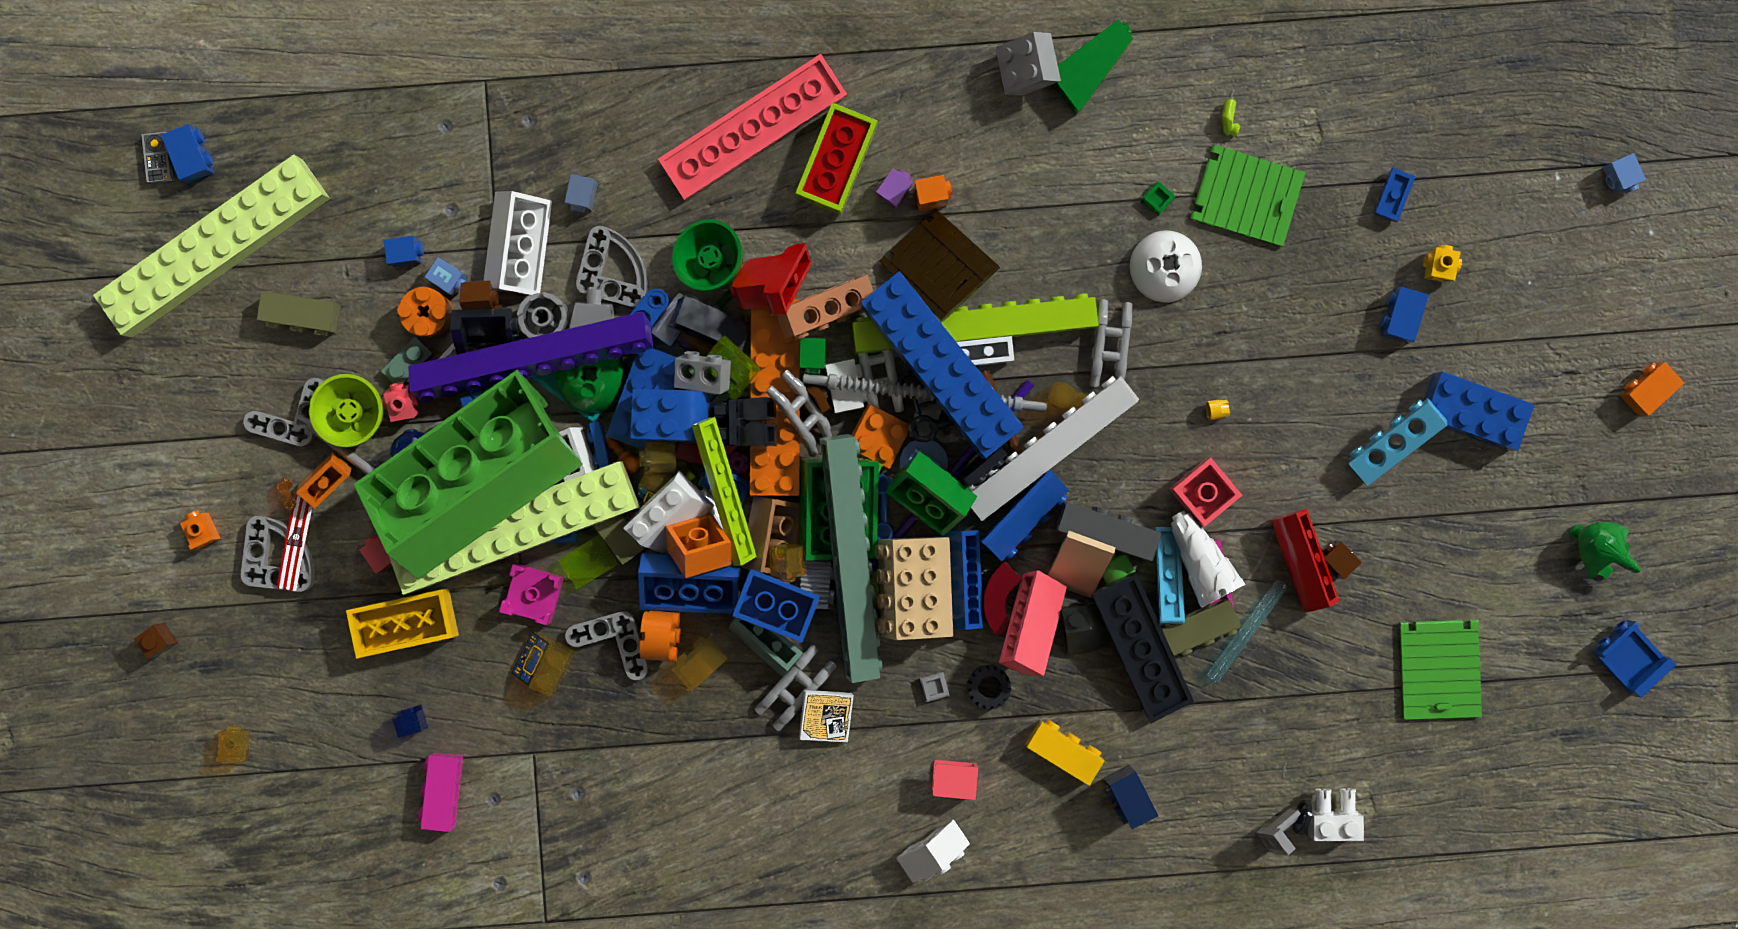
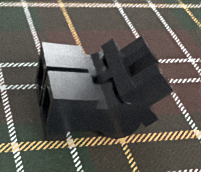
(746, 421)

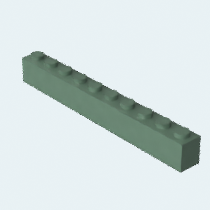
(850, 557)

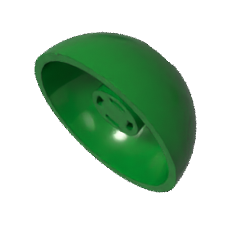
(698, 249)
(598, 390)

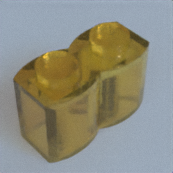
(1064, 397)

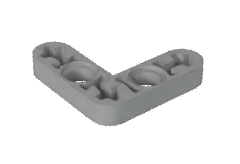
(299, 420)
(613, 630)

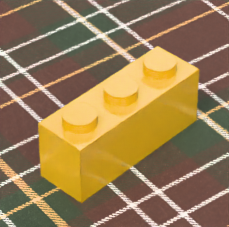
(1065, 751)

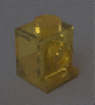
(240, 738)

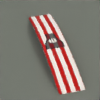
(294, 545)

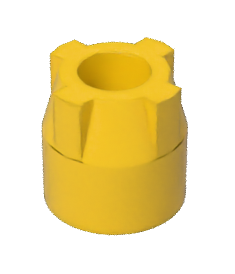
(1217, 409)

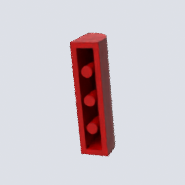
(1305, 560)

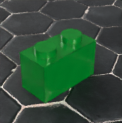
(813, 355)

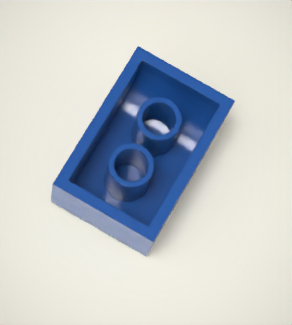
(667, 414)

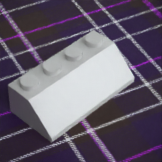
(517, 243)

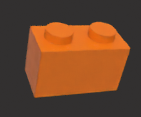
(932, 192)
(1651, 388)
(324, 480)

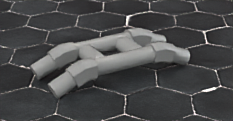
(1102, 331)
(791, 408)
(780, 688)

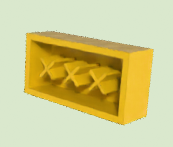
(402, 623)

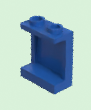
(1632, 658)

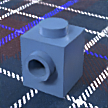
(1624, 174)

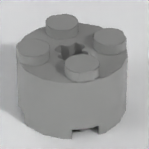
(534, 306)

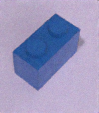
(188, 153)
(1403, 314)

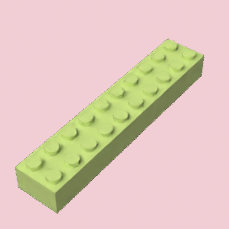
(211, 246)
(547, 517)

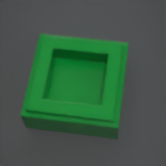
(1158, 198)

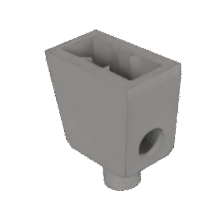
(592, 310)

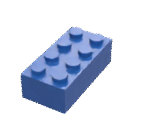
(649, 371)
(1480, 411)
(666, 588)

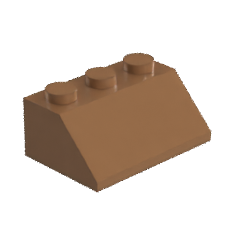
(771, 524)

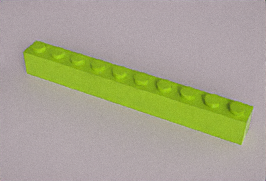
(996, 322)

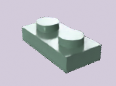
(413, 353)

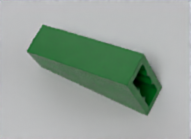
(1090, 65)

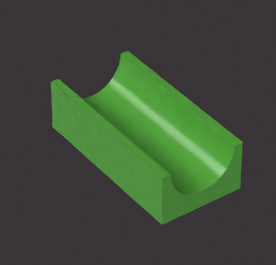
(466, 475)

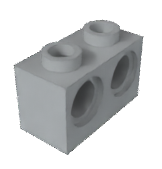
(702, 378)

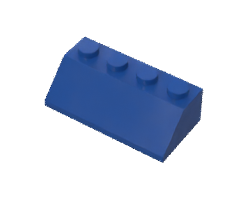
(1024, 515)

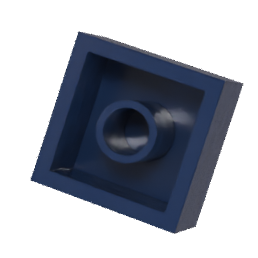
(1131, 797)

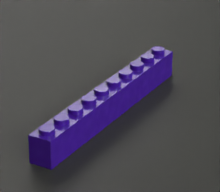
(531, 357)

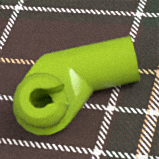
(1228, 112)

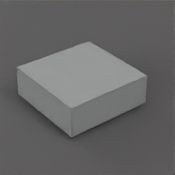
(934, 686)

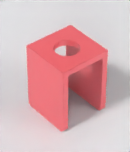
(955, 779)

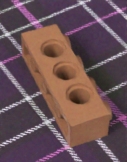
(793, 321)

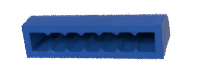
(965, 579)

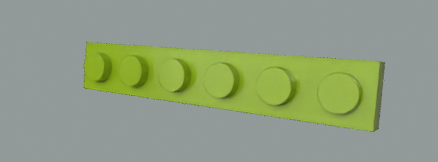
(724, 490)

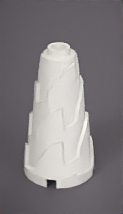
(1208, 569)

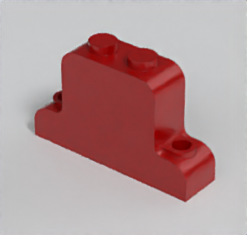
(772, 280)

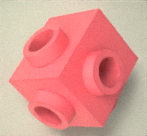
(400, 402)

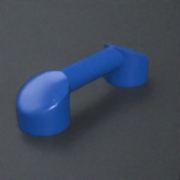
(885, 529)

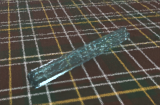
(1247, 631)

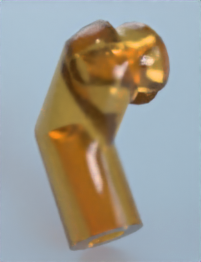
(285, 494)

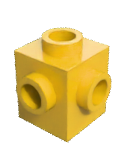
(1442, 264)

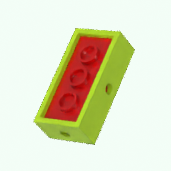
(836, 158)

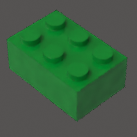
(931, 493)

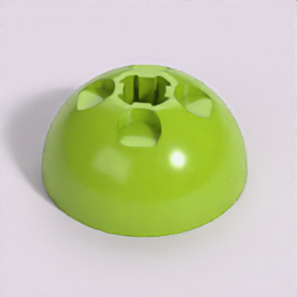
(333, 413)

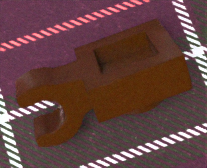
(819, 397)

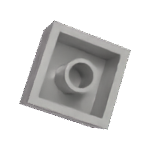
(1028, 63)

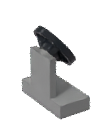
(1273, 835)

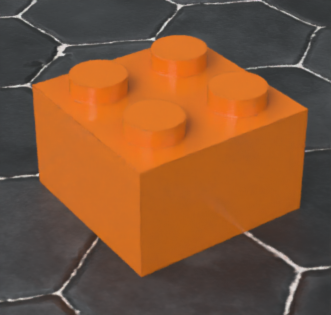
(698, 545)

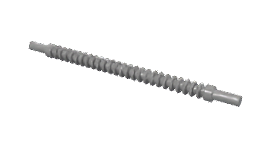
(832, 381)

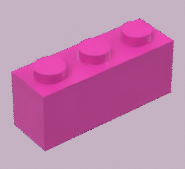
(440, 791)

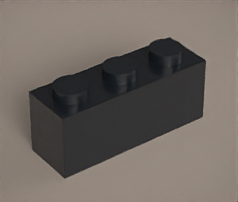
(708, 322)

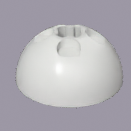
(1157, 276)

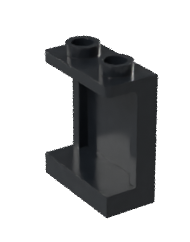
(482, 328)

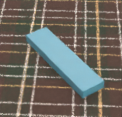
(1169, 578)

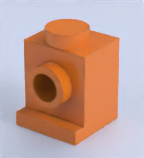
(207, 531)

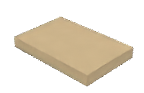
(1081, 563)

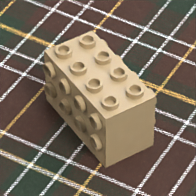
(914, 588)

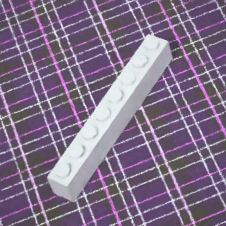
(1052, 447)

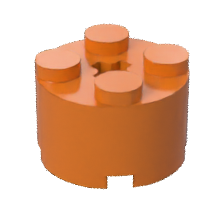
(412, 313)
(660, 635)

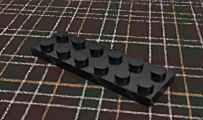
(1142, 647)

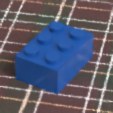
(775, 605)

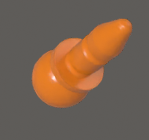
(630, 461)

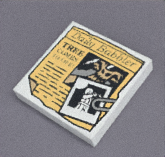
(825, 716)

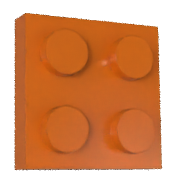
(880, 435)

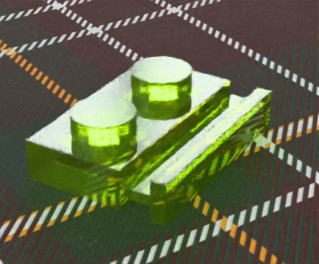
(588, 561)

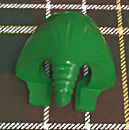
(1602, 545)

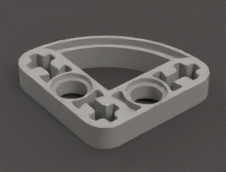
(601, 282)
(250, 563)

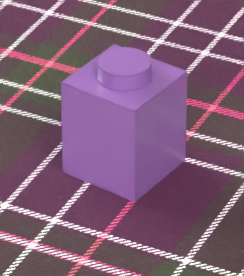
(895, 187)

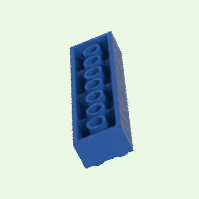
(941, 365)

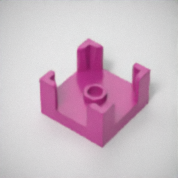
(532, 594)

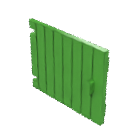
(1246, 195)
(1440, 667)

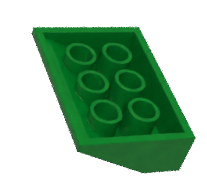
(813, 512)

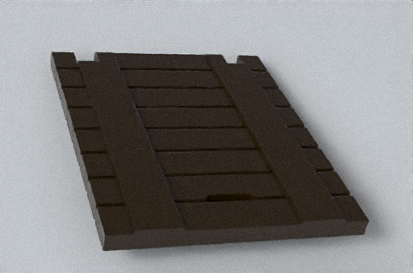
(940, 264)

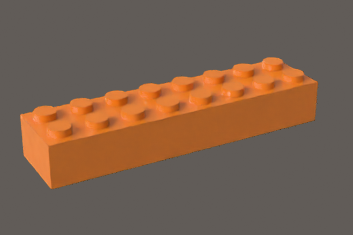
(774, 468)

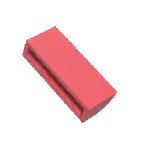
(1033, 624)

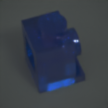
(410, 721)

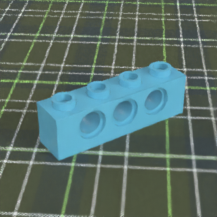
(1371, 469)

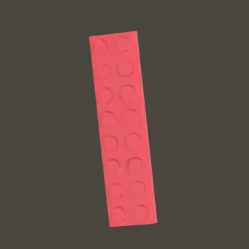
(752, 127)

